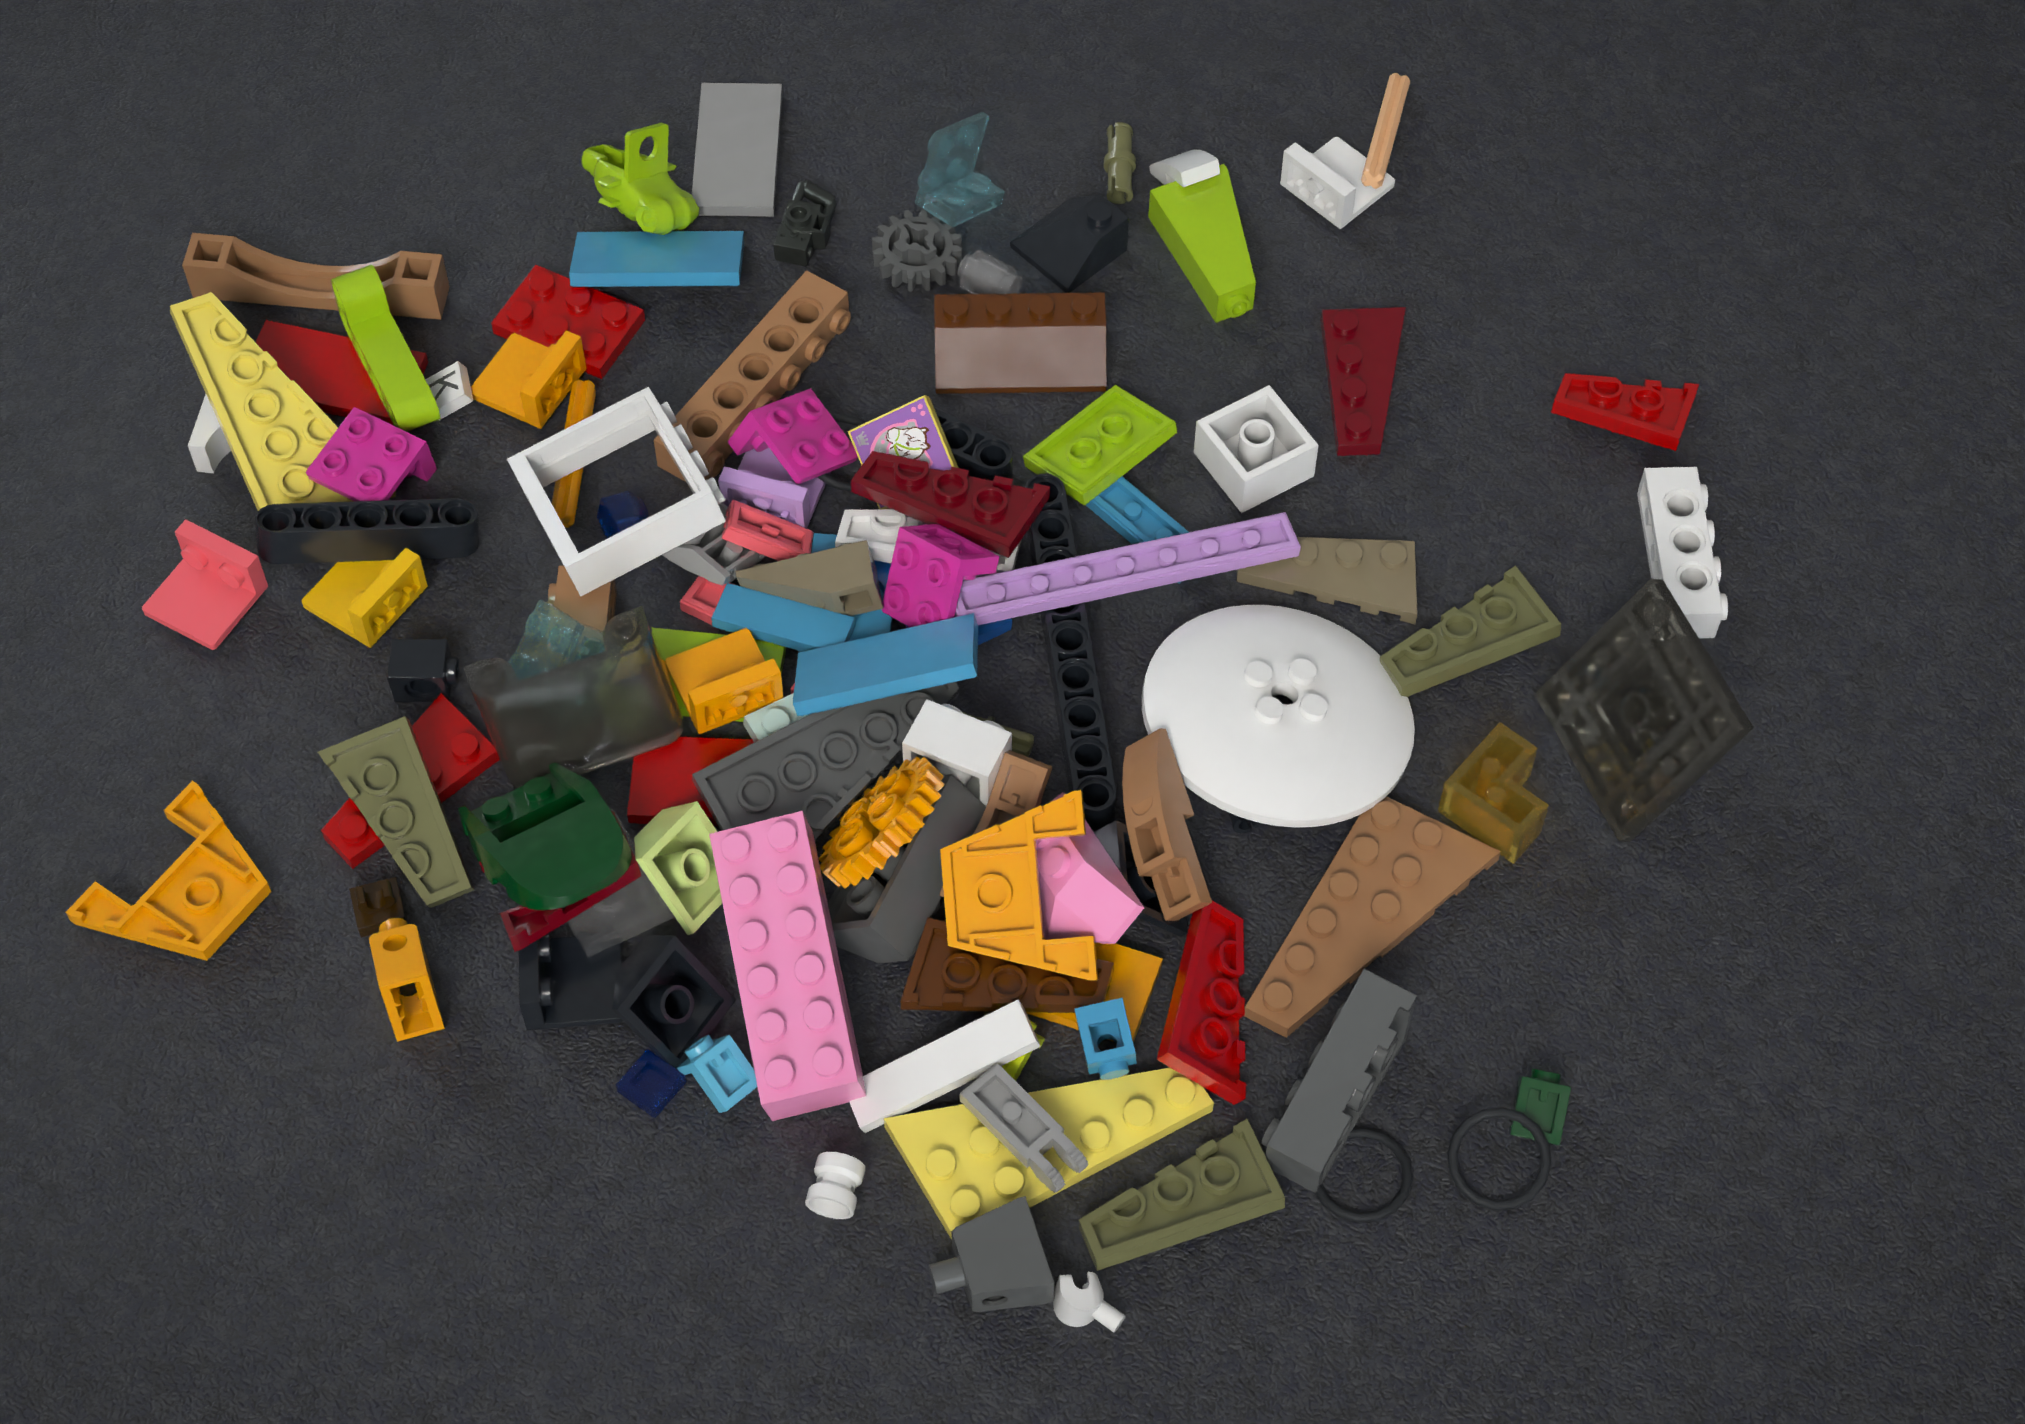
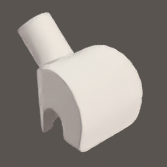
(1081, 1306)

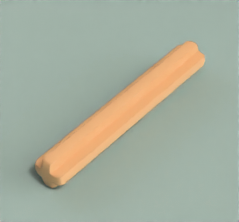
(1385, 131)

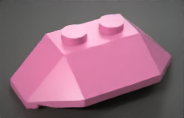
(1083, 889)

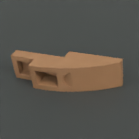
(1156, 826)

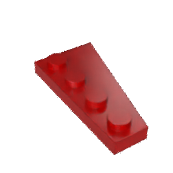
(1207, 1005)

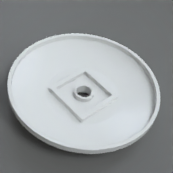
(1270, 760)

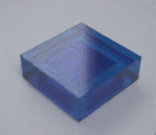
(651, 1083)

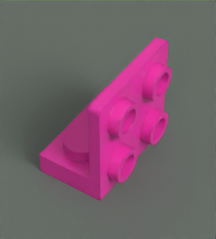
(798, 434)
(370, 459)
(930, 572)

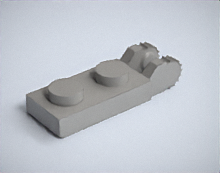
(1021, 1125)

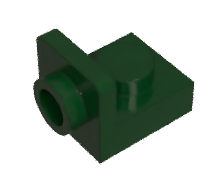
(1544, 1103)

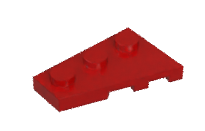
(1631, 410)

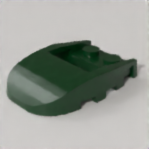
(548, 840)

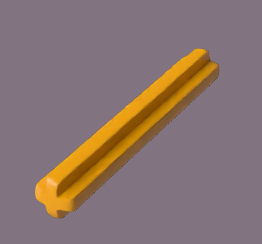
(567, 488)

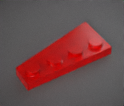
(454, 757)

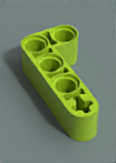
(383, 349)

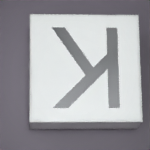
(451, 388)

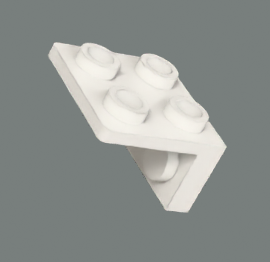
(1331, 180)

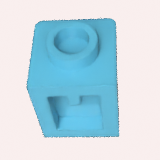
(720, 1070)

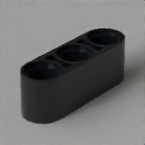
(977, 449)

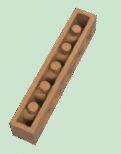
(760, 369)

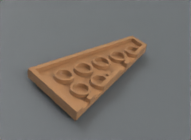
(1370, 899)

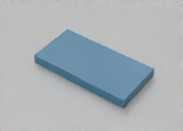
(657, 259)
(886, 665)

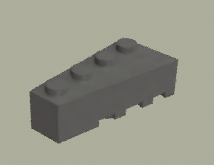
(1339, 1081)

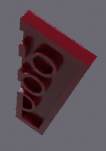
(1360, 373)
(978, 509)

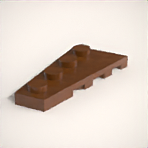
(975, 982)

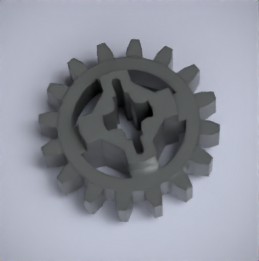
(916, 250)

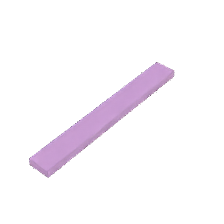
(1128, 569)

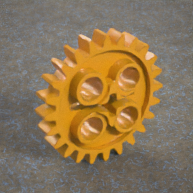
(881, 822)

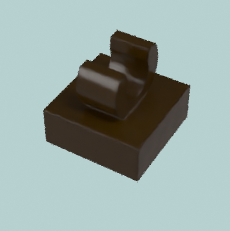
(375, 904)

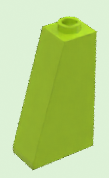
(1207, 242)

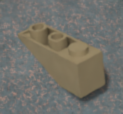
(830, 579)

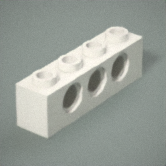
(1681, 542)

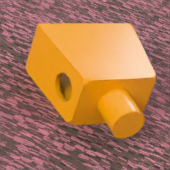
(402, 961)

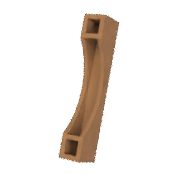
(239, 272)

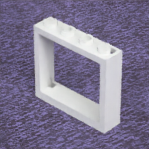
(595, 439)

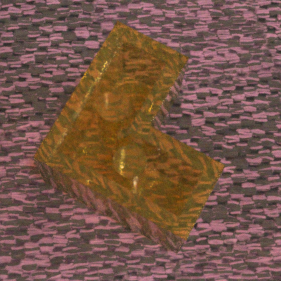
(1489, 797)

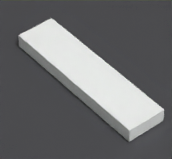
(944, 1065)

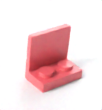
(207, 588)

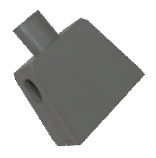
(997, 1261)

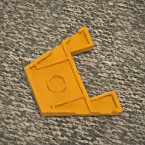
(996, 891)
(195, 899)

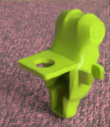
(641, 183)

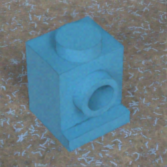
(1104, 1022)

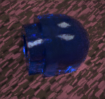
(620, 512)

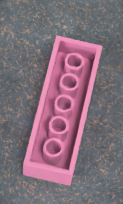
(787, 966)

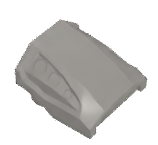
(713, 556)

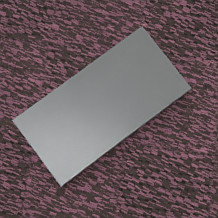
(737, 149)

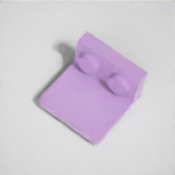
(768, 487)

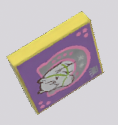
(906, 432)

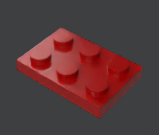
(549, 306)

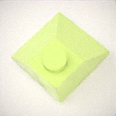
(680, 863)

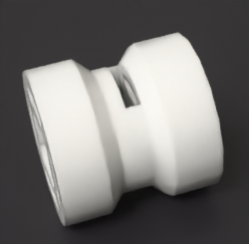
(836, 1181)

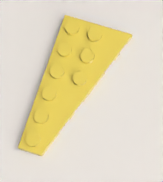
(263, 413)
(972, 1172)

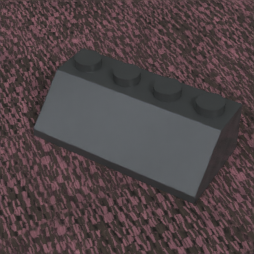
(889, 910)

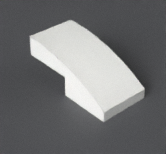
(1186, 168)

